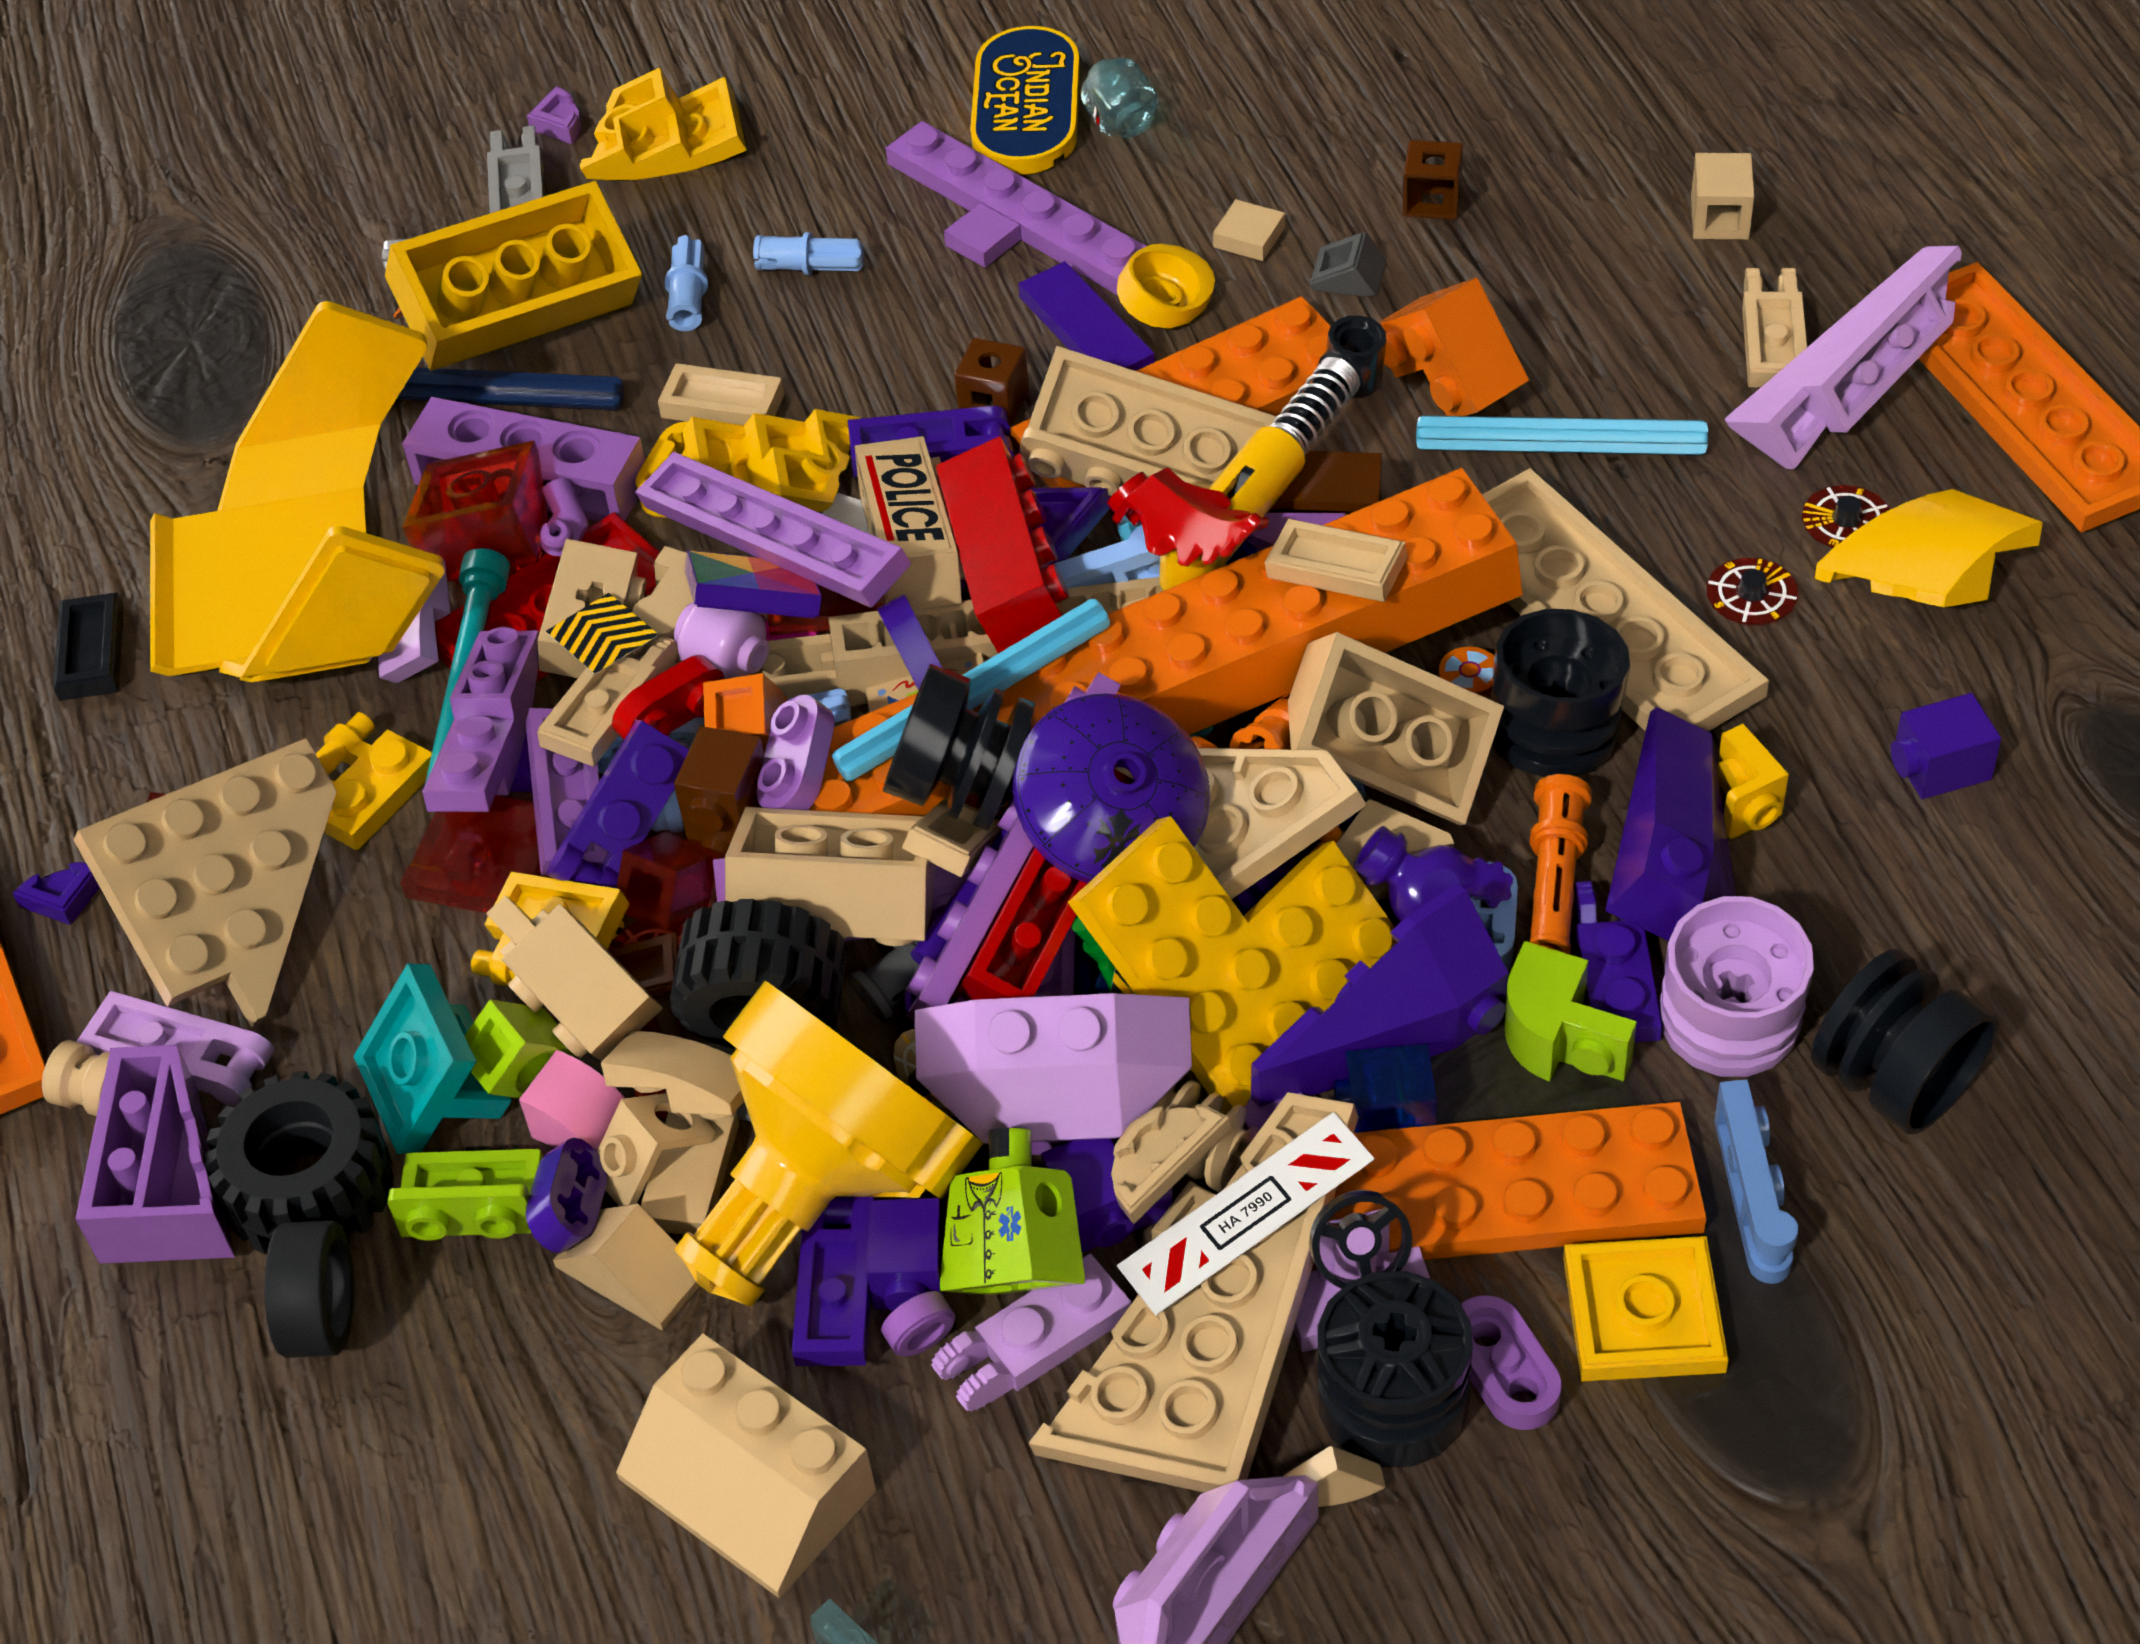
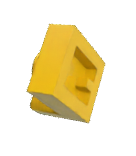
(1751, 780)

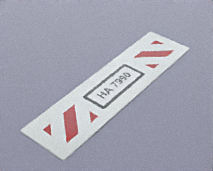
(1244, 1213)

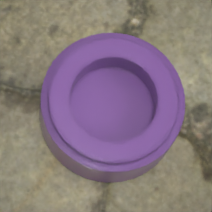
(918, 1324)

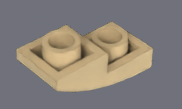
(693, 1073)

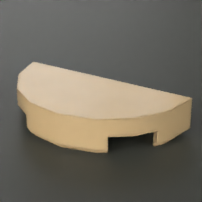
(1160, 1151)

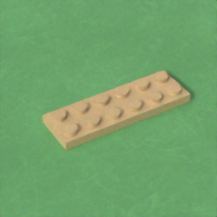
(1575, 566)

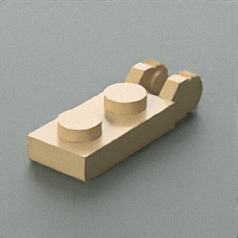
(1771, 325)
(583, 717)

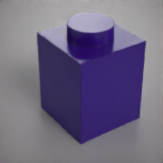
(1945, 746)
(904, 1250)

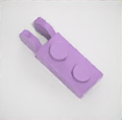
(1032, 1336)

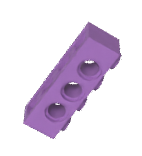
(595, 461)

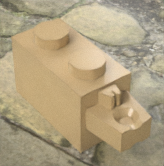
(574, 977)

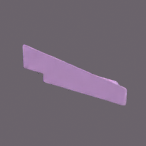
(1852, 361)

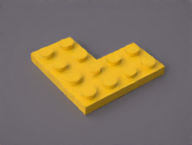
(1245, 975)

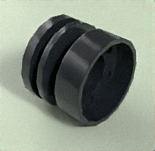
(1559, 690)
(958, 747)
(1904, 1041)
(1394, 1368)

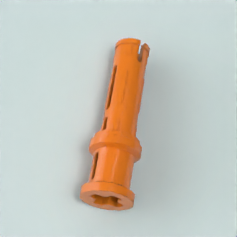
(1558, 843)

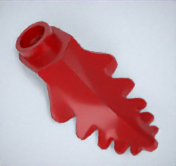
(1182, 517)

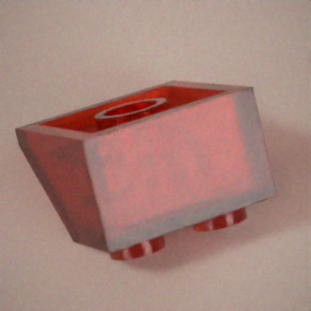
(480, 503)

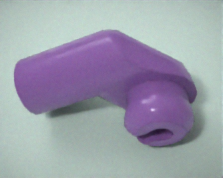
(567, 518)

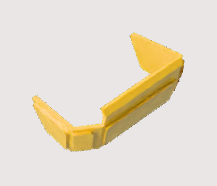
(285, 563)

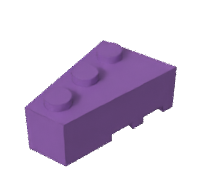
(146, 1165)

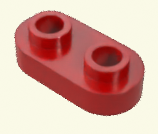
(668, 698)

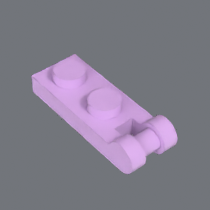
(136, 1022)

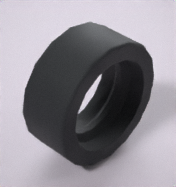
(309, 1289)

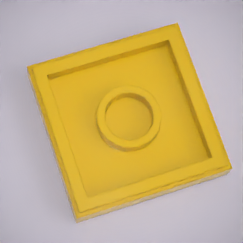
(1644, 1309)

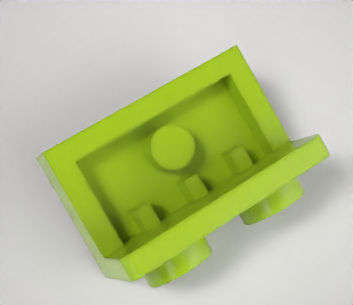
(464, 1193)

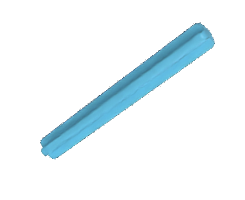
(1562, 435)
(997, 672)

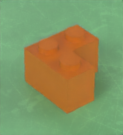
(1457, 346)

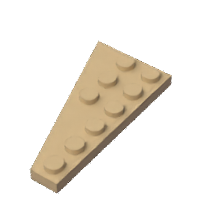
(1192, 1387)

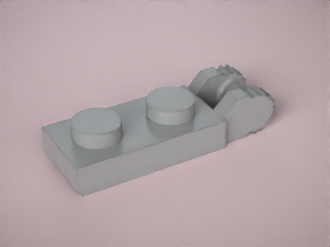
(514, 173)

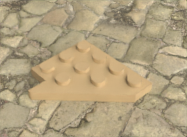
(1268, 809)
(216, 874)

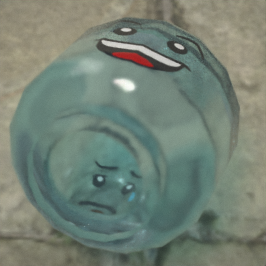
(1119, 97)

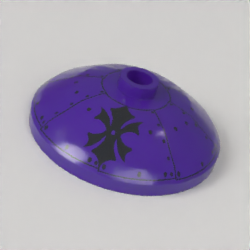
(1069, 790)

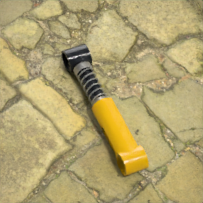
(1276, 452)

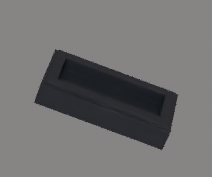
(88, 646)

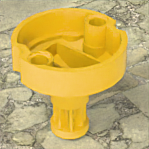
(823, 1130)

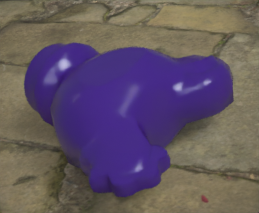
(1427, 873)

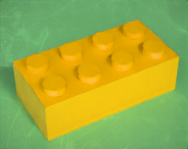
(513, 274)

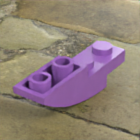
(488, 723)

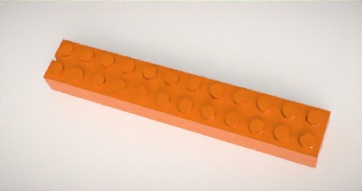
(1241, 636)

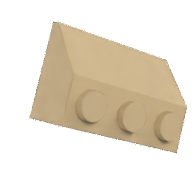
(1392, 725)
(836, 868)
(745, 1465)

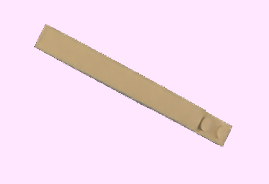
(864, 655)

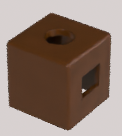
(1432, 179)
(1005, 382)

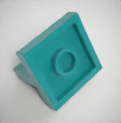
(422, 1062)

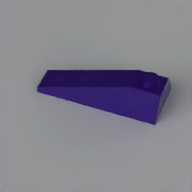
(1673, 831)
(1428, 989)

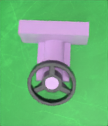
(1351, 1250)

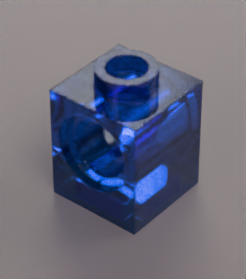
(1389, 1087)

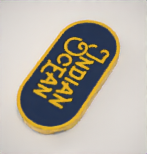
(1026, 98)

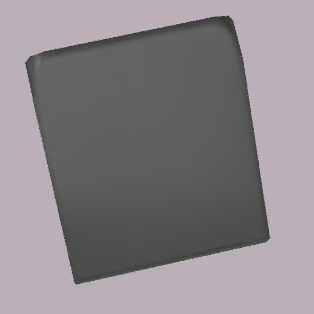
(1349, 267)

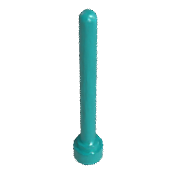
(483, 578)

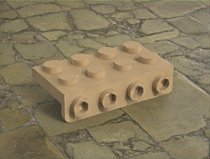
(1112, 422)

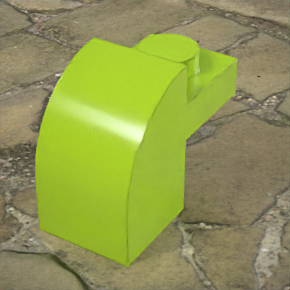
(1551, 1023)

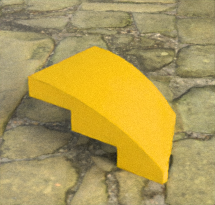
(658, 134)
(777, 453)
(1931, 548)

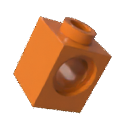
(742, 705)

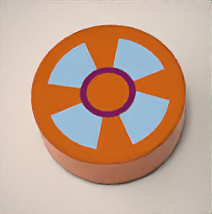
(1469, 669)

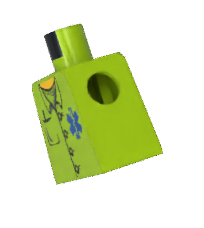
(1011, 1224)

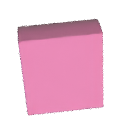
(569, 1102)

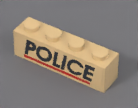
(909, 510)

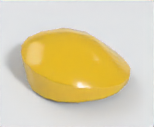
(1165, 285)

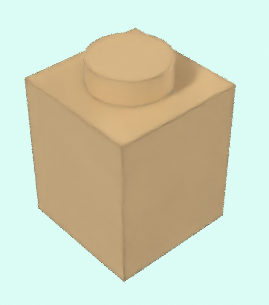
(1722, 196)

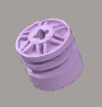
(1735, 986)

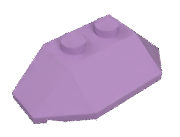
(1054, 1061)
(1216, 1562)

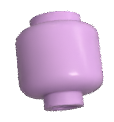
(725, 637)

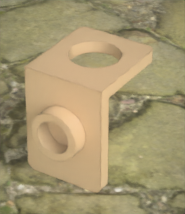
(636, 1142)

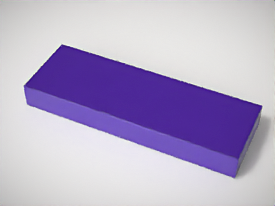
(1083, 318)

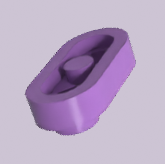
(795, 754)
(1511, 1365)

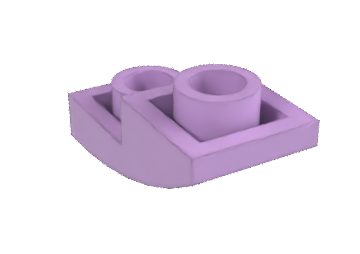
(418, 645)

